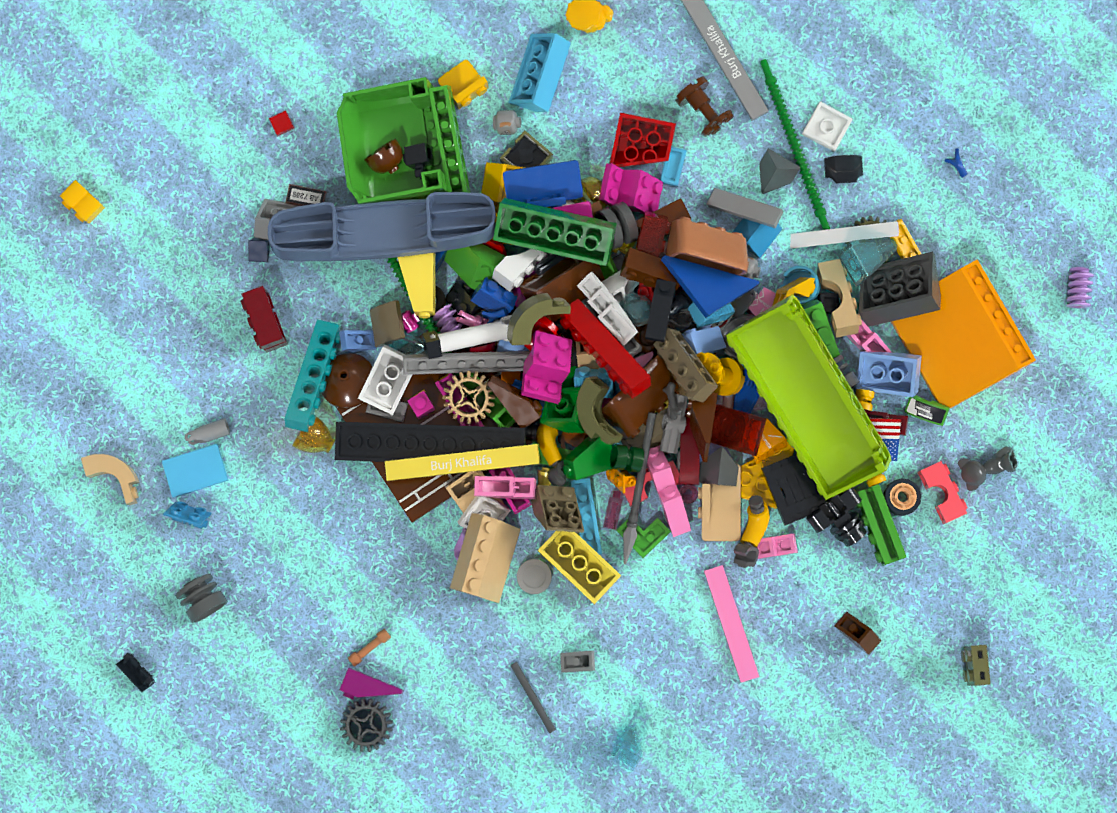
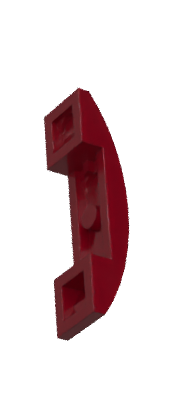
(689, 457)

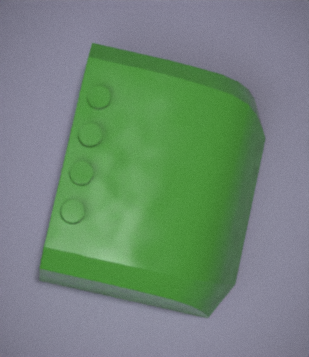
(374, 118)

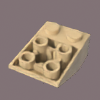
(463, 489)

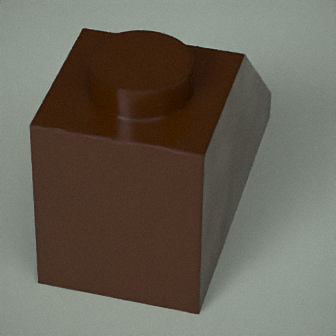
(858, 633)

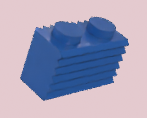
(493, 297)

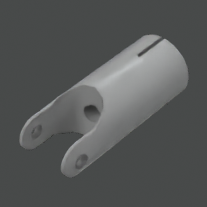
(208, 432)

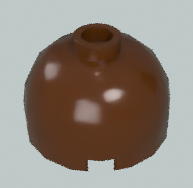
(386, 158)

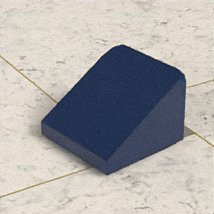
(258, 251)

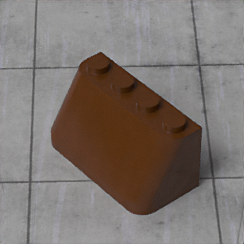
(561, 281)
(629, 414)

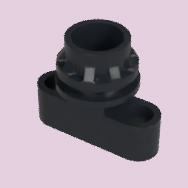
(847, 527)

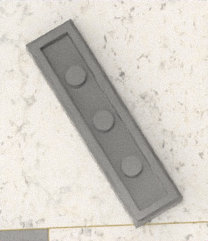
(745, 208)

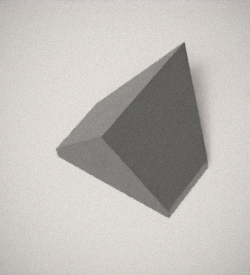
(776, 171)
(719, 469)

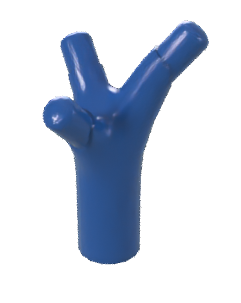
(957, 164)
(492, 316)

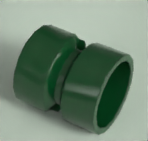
(623, 458)

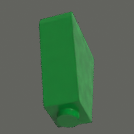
(587, 459)

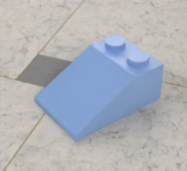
(889, 373)

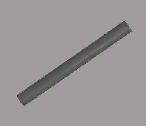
(533, 698)

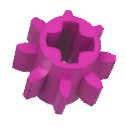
(410, 321)

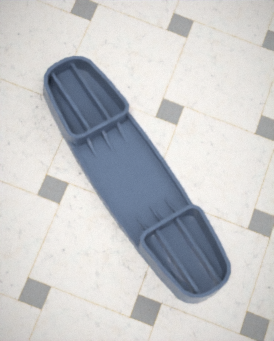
(382, 228)

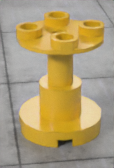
(725, 372)

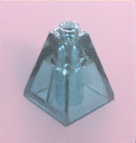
(865, 256)

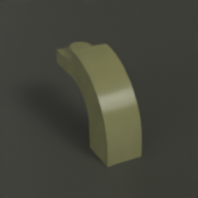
(529, 313)
(590, 411)

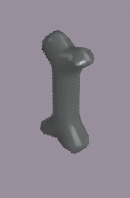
(674, 410)

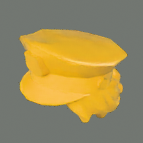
(588, 15)

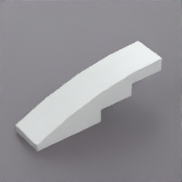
(608, 308)

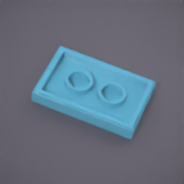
(195, 470)

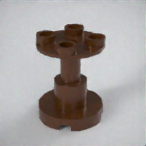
(699, 101)

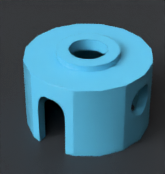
(802, 271)

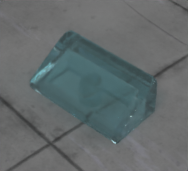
(409, 345)

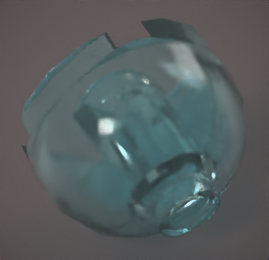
(637, 308)

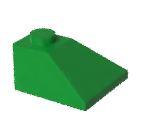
(564, 414)

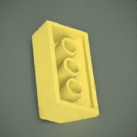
(579, 564)

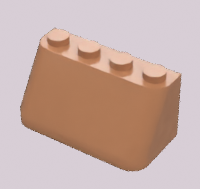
(708, 246)

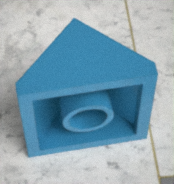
(757, 235)

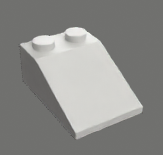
(386, 381)

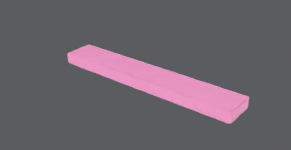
(731, 624)

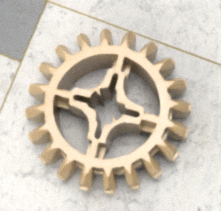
(455, 406)

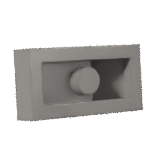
(577, 661)

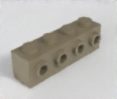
(686, 366)

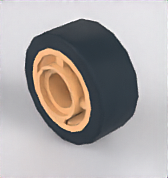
(911, 491)

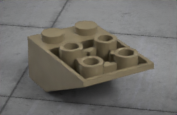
(557, 508)

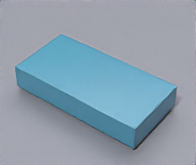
(672, 168)

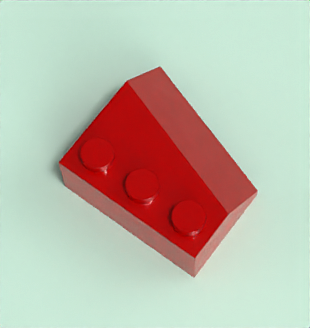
(641, 141)

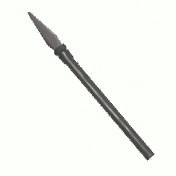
(630, 533)

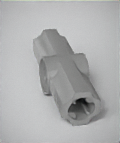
(673, 428)

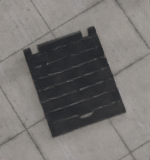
(798, 488)

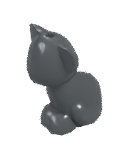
(975, 473)

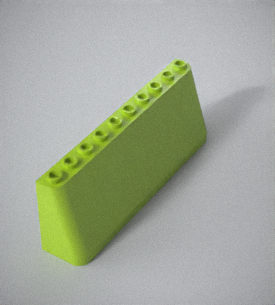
(809, 398)

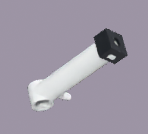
(436, 344)

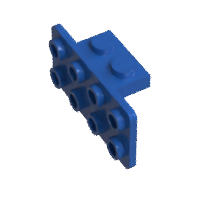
(544, 184)

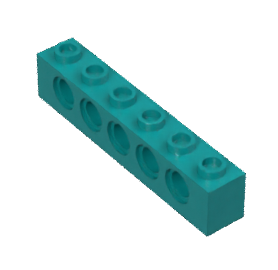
(322, 332)

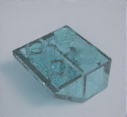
(629, 751)

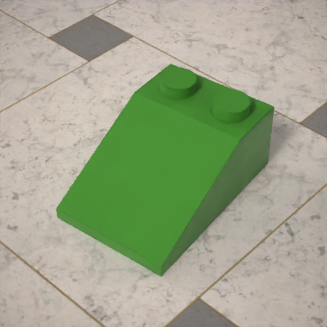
(474, 263)

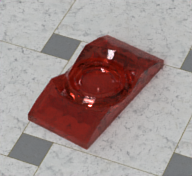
(737, 429)

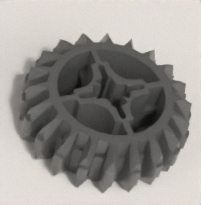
(351, 717)

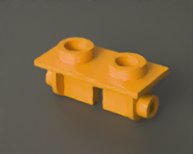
(621, 479)

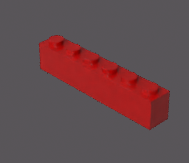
(605, 349)

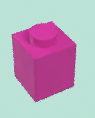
(421, 405)

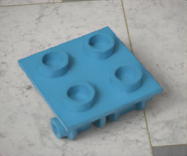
(183, 513)

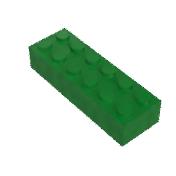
(554, 231)

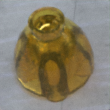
(316, 439)

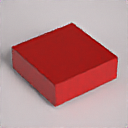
(281, 123)

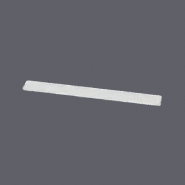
(842, 235)

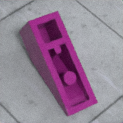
(362, 685)

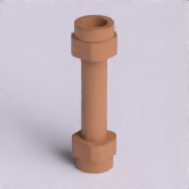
(356, 658)

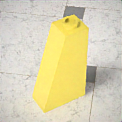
(420, 282)

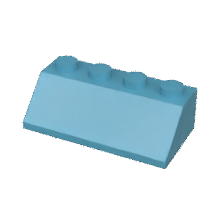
(540, 72)

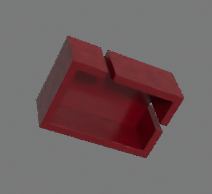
(263, 319)

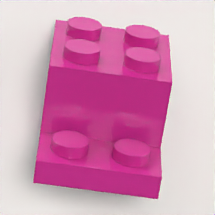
(632, 187)
(546, 367)

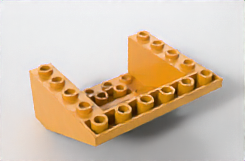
(966, 341)

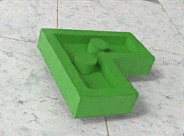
(649, 538)

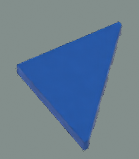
(707, 286)

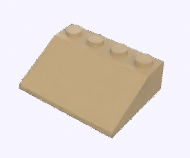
(485, 557)

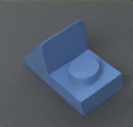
(357, 340)

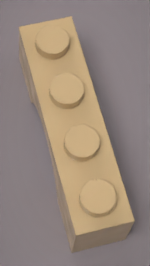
(833, 278)

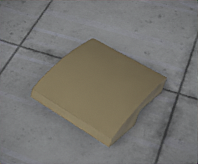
(387, 323)

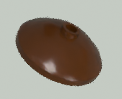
(345, 391)

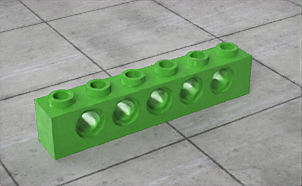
(449, 139)

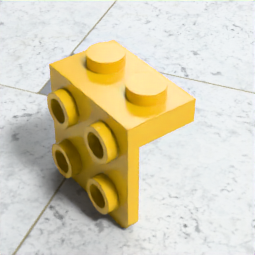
(464, 83)

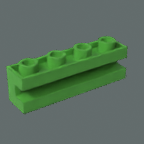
(880, 526)

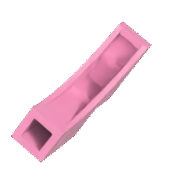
(668, 492)

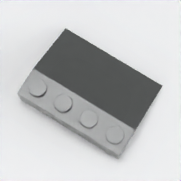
(900, 290)

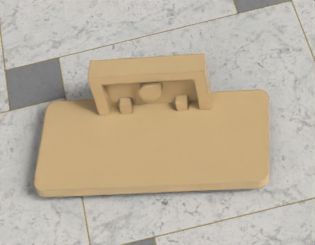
(720, 511)

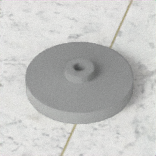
(534, 576)

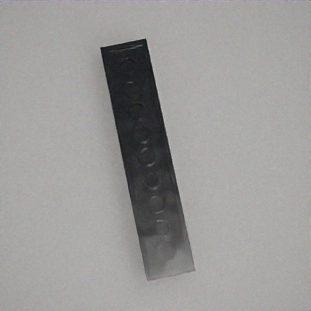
(404, 441)

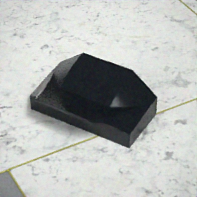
(843, 168)

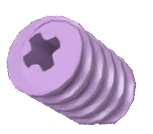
(1078, 285)
(446, 319)

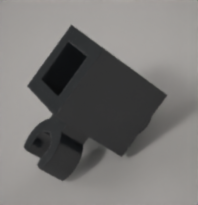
(418, 157)

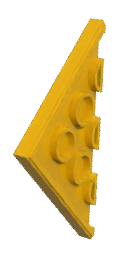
(753, 480)

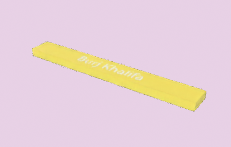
(462, 462)

